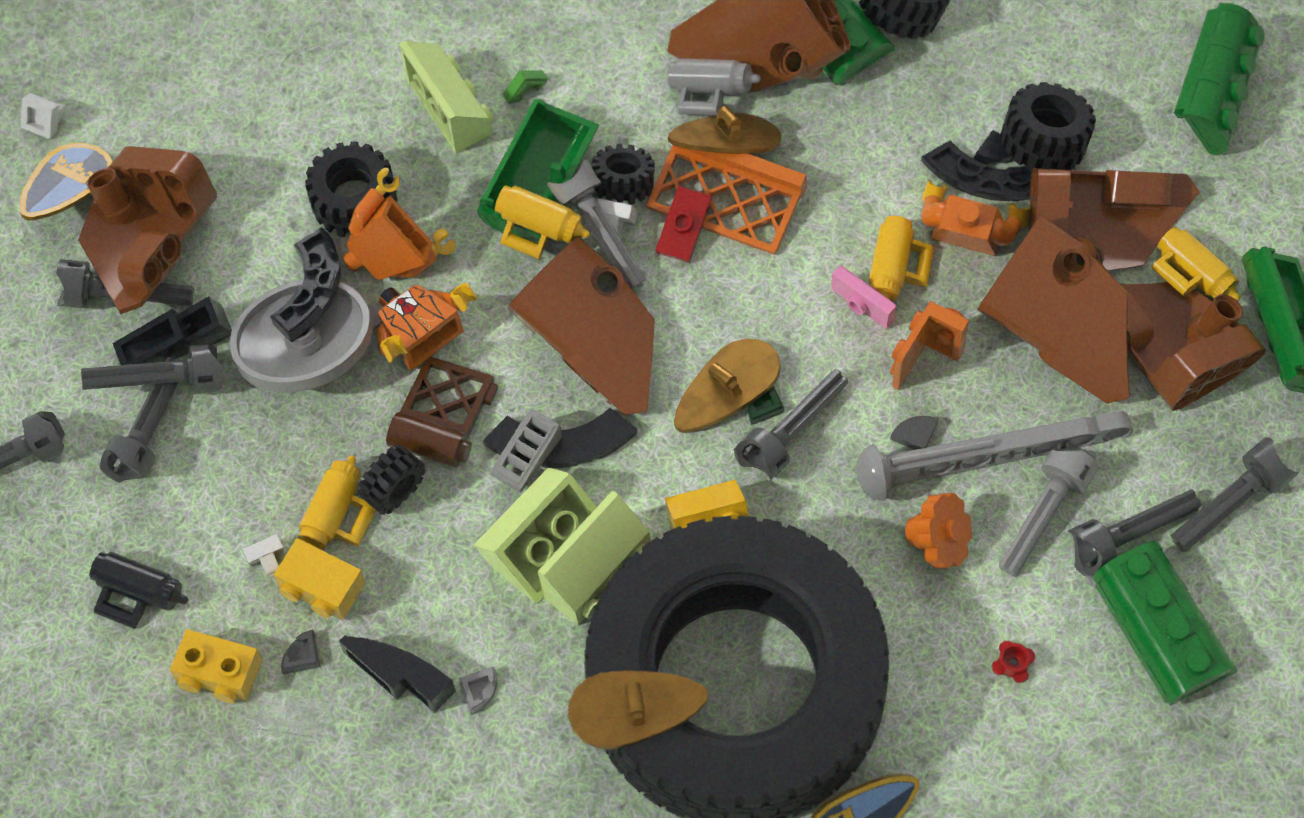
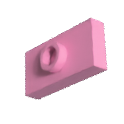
(862, 297)

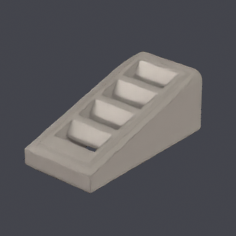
(546, 444)

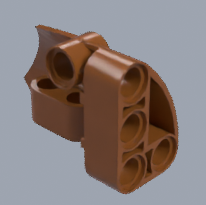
(765, 35)
(1112, 209)
(141, 217)
(1065, 310)
(597, 332)
(1187, 341)

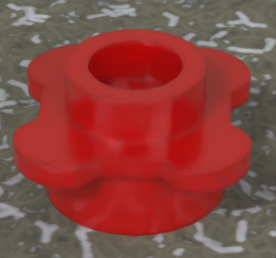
(1016, 651)

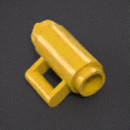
(539, 215)
(892, 258)
(1195, 263)
(330, 506)

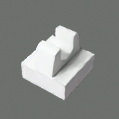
(40, 115)
(618, 214)
(264, 553)

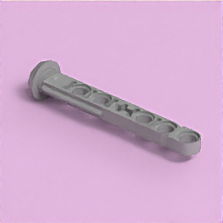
(879, 472)

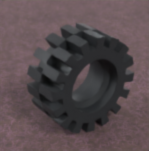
(623, 173)
(391, 479)

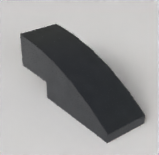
(174, 333)
(399, 670)

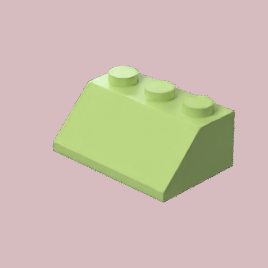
(446, 94)
(535, 529)
(590, 558)

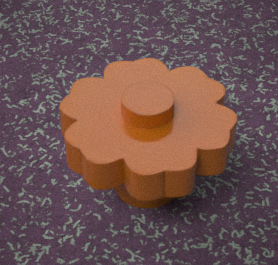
(941, 530)

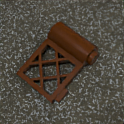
(434, 436)

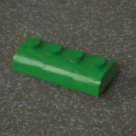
(866, 43)
(1219, 74)
(542, 151)
(1279, 294)
(1162, 622)

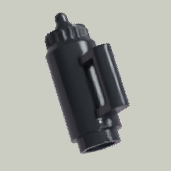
(133, 581)

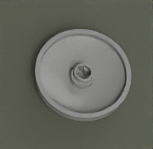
(311, 360)

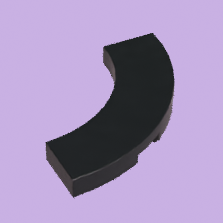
(976, 179)
(318, 289)
(577, 444)

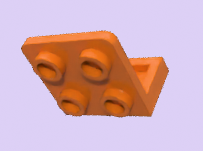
(936, 328)

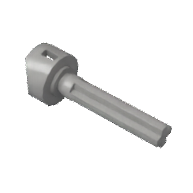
(579, 192)
(1065, 475)

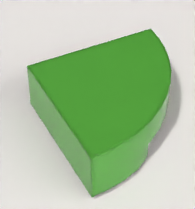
(522, 82)

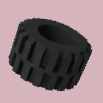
(905, 17)
(1047, 127)
(337, 168)

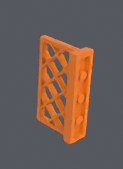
(745, 168)

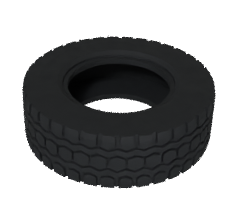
(767, 572)

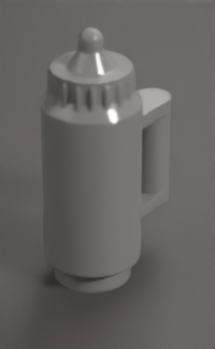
(709, 77)

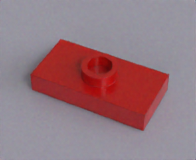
(683, 224)

